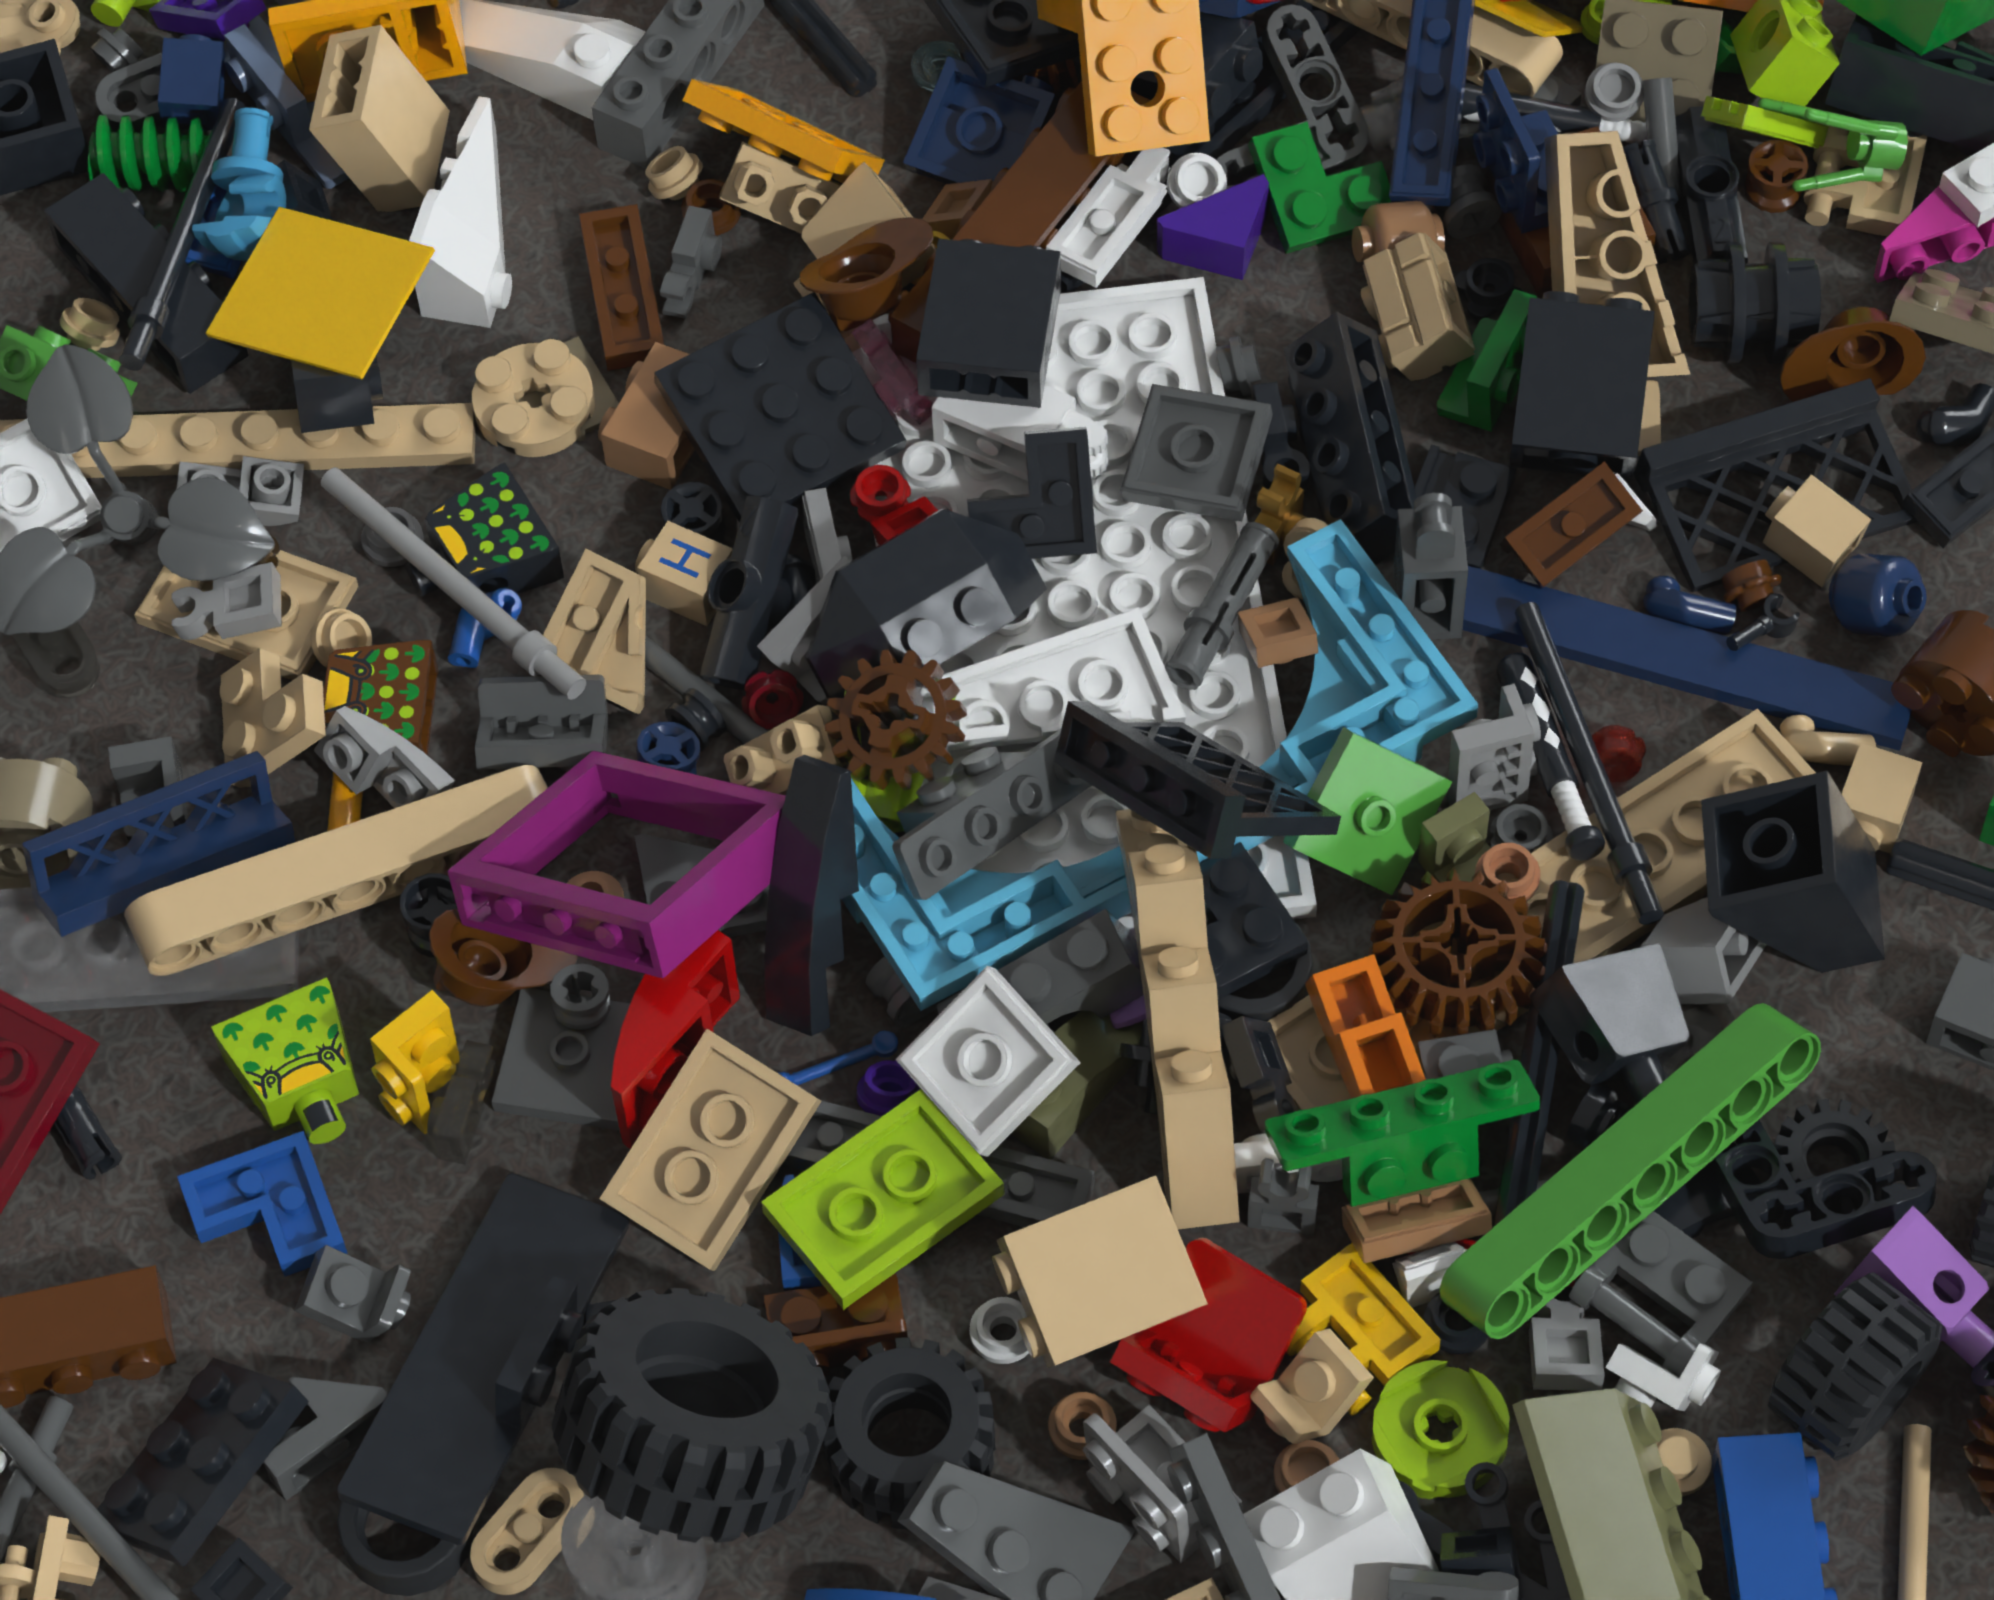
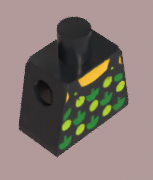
(492, 537)

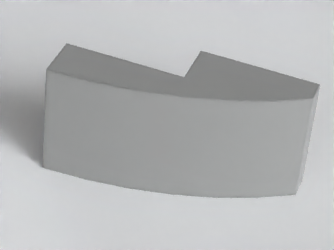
(268, 485)
(373, 755)

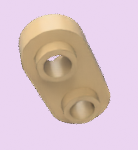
(524, 1531)

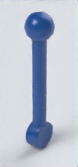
(883, 1044)

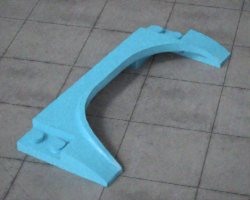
(1369, 675)

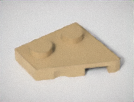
(603, 627)

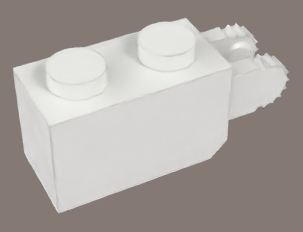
(996, 430)

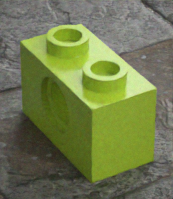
(1785, 50)

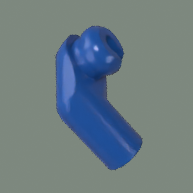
(471, 634)

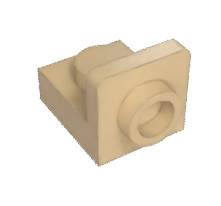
(1313, 1389)

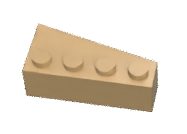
(1601, 238)

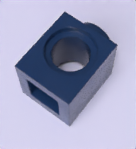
(191, 80)

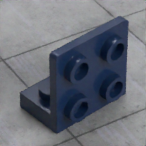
(1514, 153)

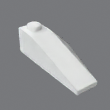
(466, 230)

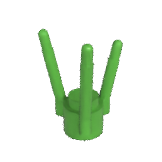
(1869, 142)

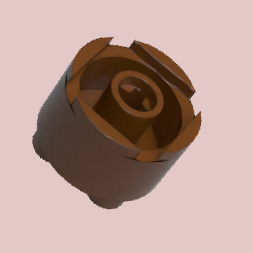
(1953, 685)

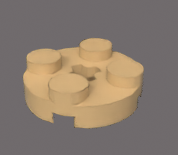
(526, 369)

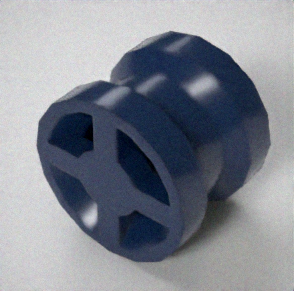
(669, 746)

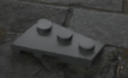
(1012, 1537)

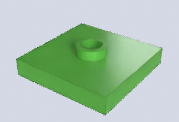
(1380, 810)

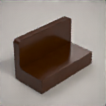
(1572, 525)

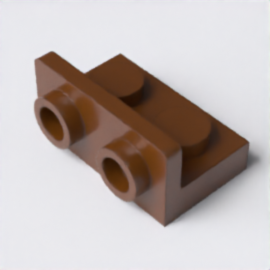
(837, 1333)

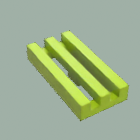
(1764, 122)

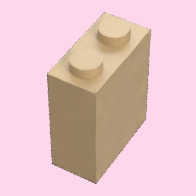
(379, 118)
(1098, 1273)

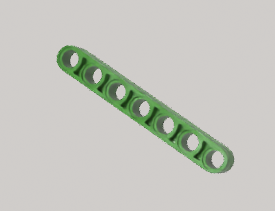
(1629, 1171)

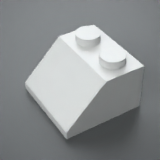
(1340, 1532)

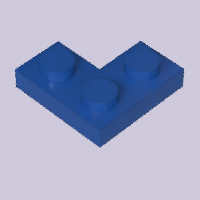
(268, 1185)

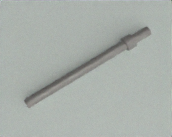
(529, 649)

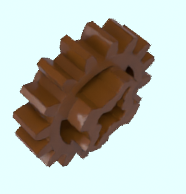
(882, 696)

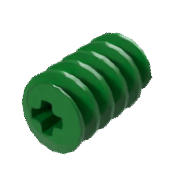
(146, 154)

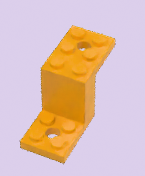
(423, 29)
(1119, 43)

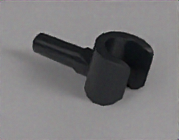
(1764, 625)

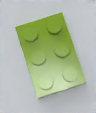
(882, 1198)

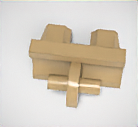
(775, 188)
(769, 759)
(56, 1558)

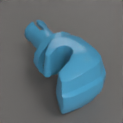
(252, 188)

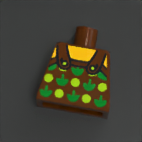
(387, 684)

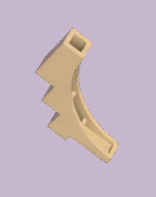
(1182, 1023)

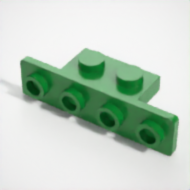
(1405, 1134)

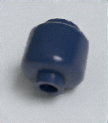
(1877, 594)

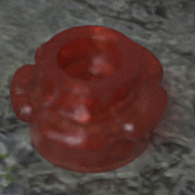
(1621, 748)

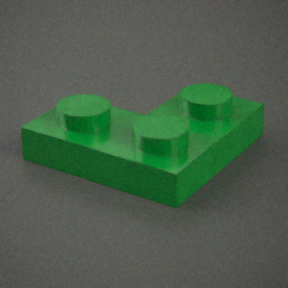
(1303, 199)

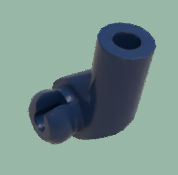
(1669, 603)

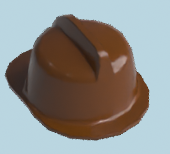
(867, 271)
(1851, 349)
(488, 966)

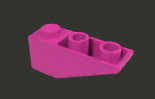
(1931, 236)

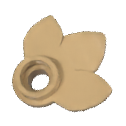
(37, 21)

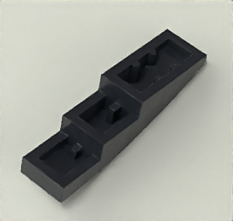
(808, 879)

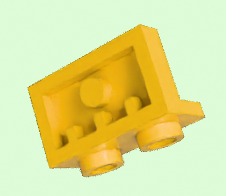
(415, 1057)

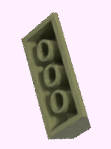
(1609, 1497)

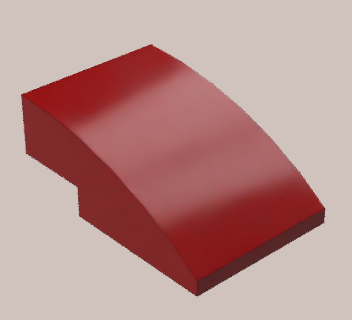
(664, 1028)

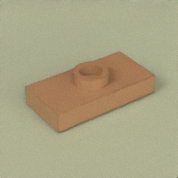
(1416, 1220)

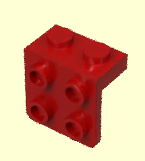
(1220, 1350)

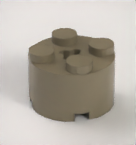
(33, 802)

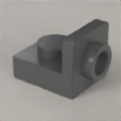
(354, 1295)

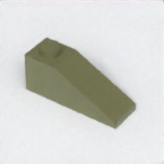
(1073, 1100)

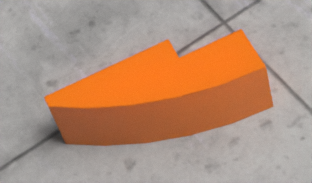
(1363, 1029)

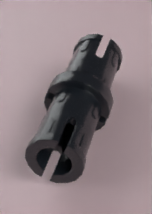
(1656, 200)

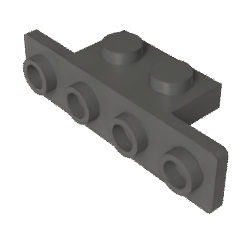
(978, 812)

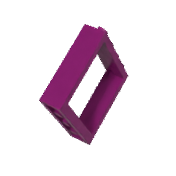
(503, 895)

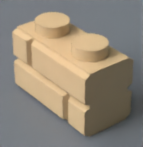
(1416, 308)

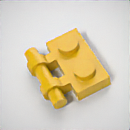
(1366, 1315)

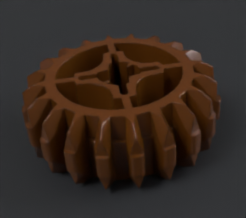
(1504, 944)

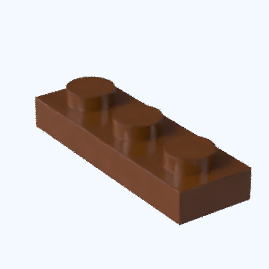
(621, 284)

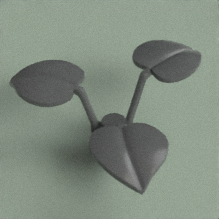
(209, 524)

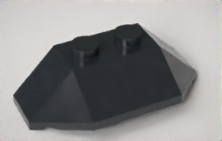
(923, 593)

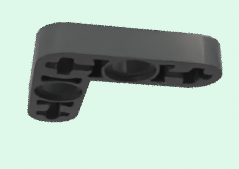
(1281, 55)

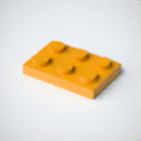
(778, 131)

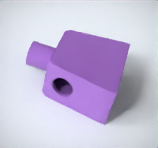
(1935, 1278)

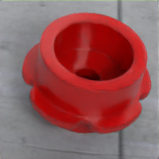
(879, 481)

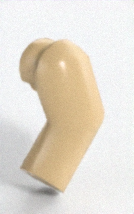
(1820, 746)

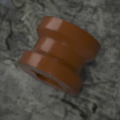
(1785, 165)

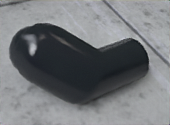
(1958, 423)

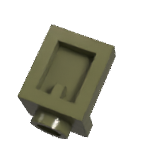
(1455, 839)

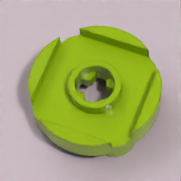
(1450, 1394)

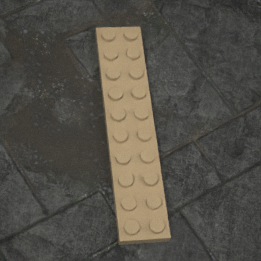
(1661, 815)

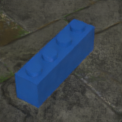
(1768, 1518)

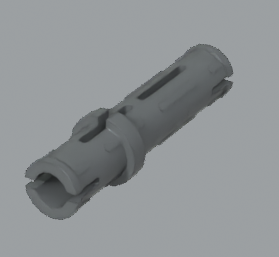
(1210, 625)

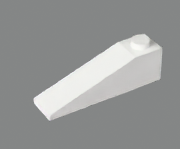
(547, 51)

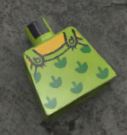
(293, 1060)

